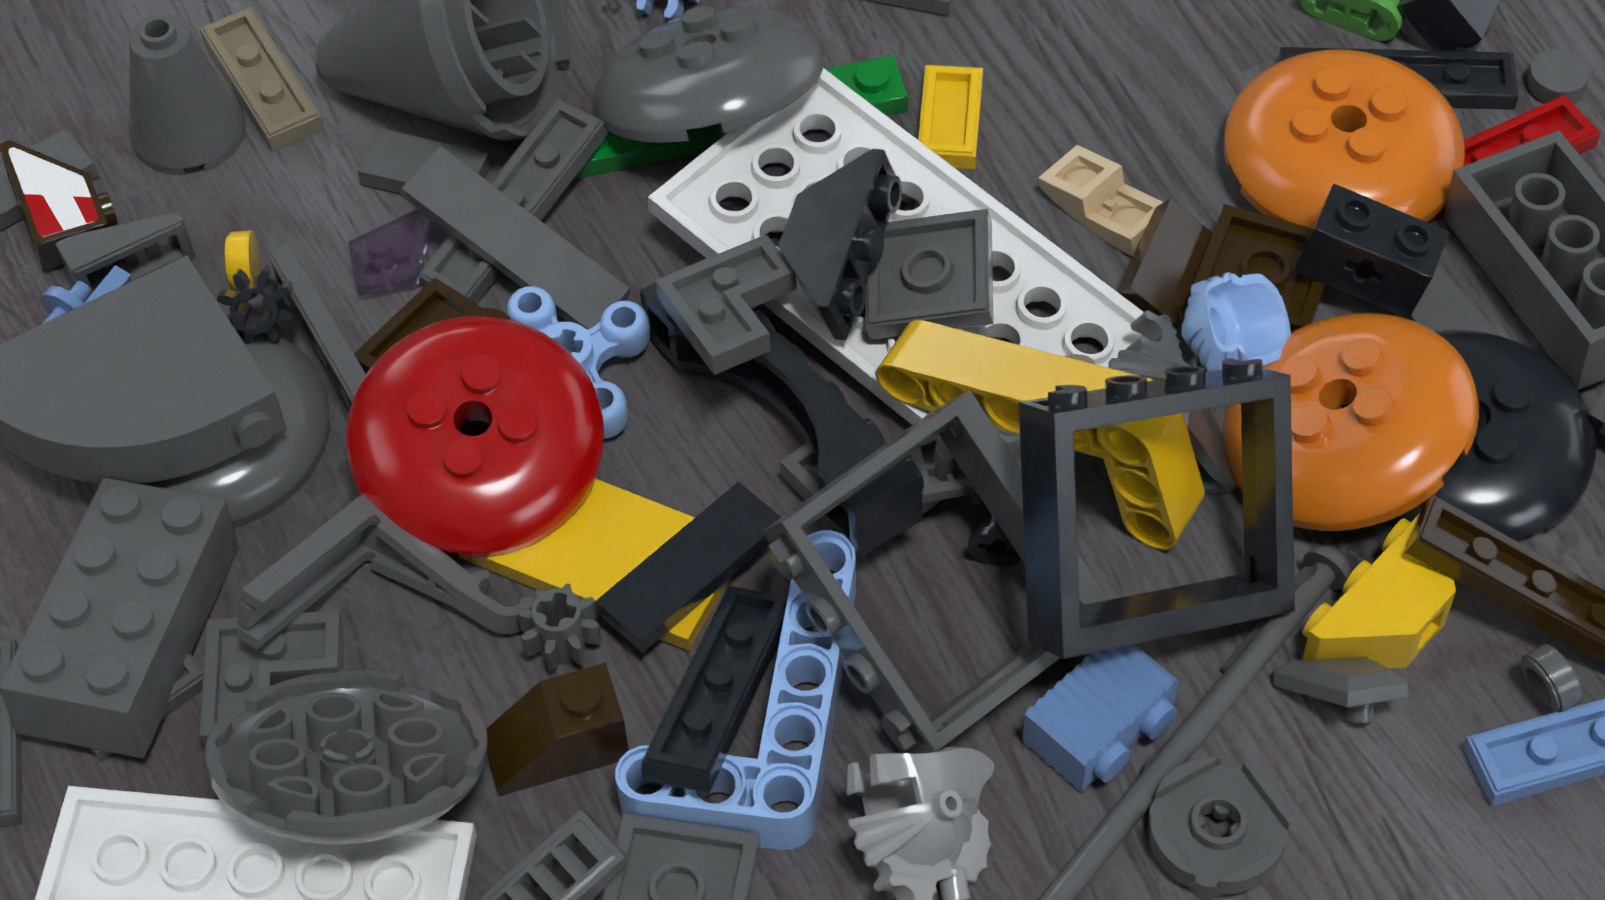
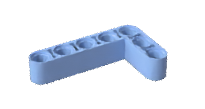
(789, 717)

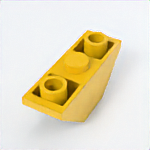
(1385, 609)

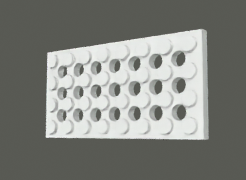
(1036, 265)

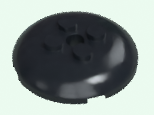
(1529, 444)

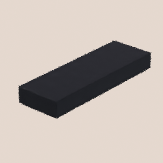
(687, 567)

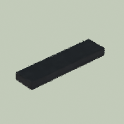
(1462, 77)
(716, 691)

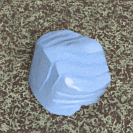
(1235, 320)

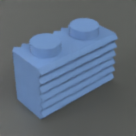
(1100, 714)

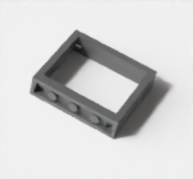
(999, 484)

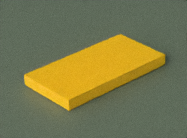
(599, 548)

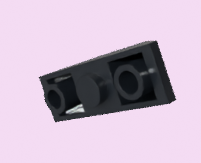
(839, 236)

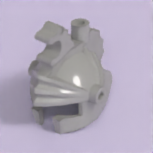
(923, 821)

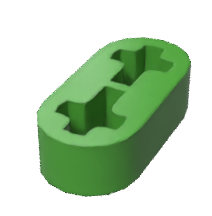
(1359, 16)

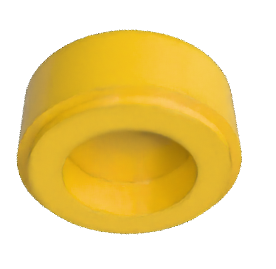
(242, 254)

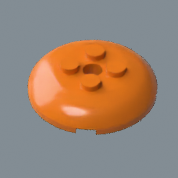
(1294, 142)
(1394, 441)

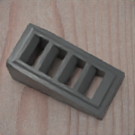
(94, 253)
(538, 865)

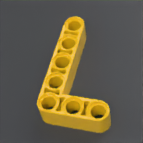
(1145, 459)

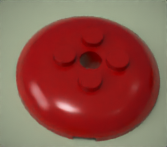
(486, 489)

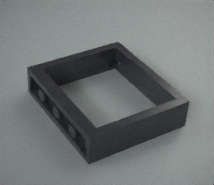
(1050, 520)

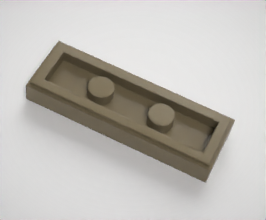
(262, 79)

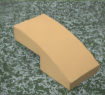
(1097, 197)

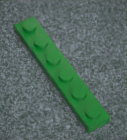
(872, 79)

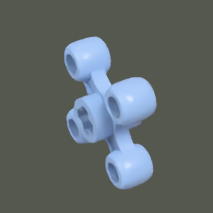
(621, 333)

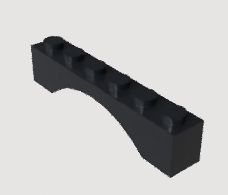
(824, 419)

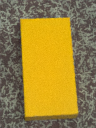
(951, 113)

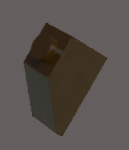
(557, 731)

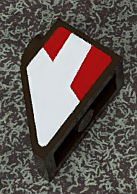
(53, 200)

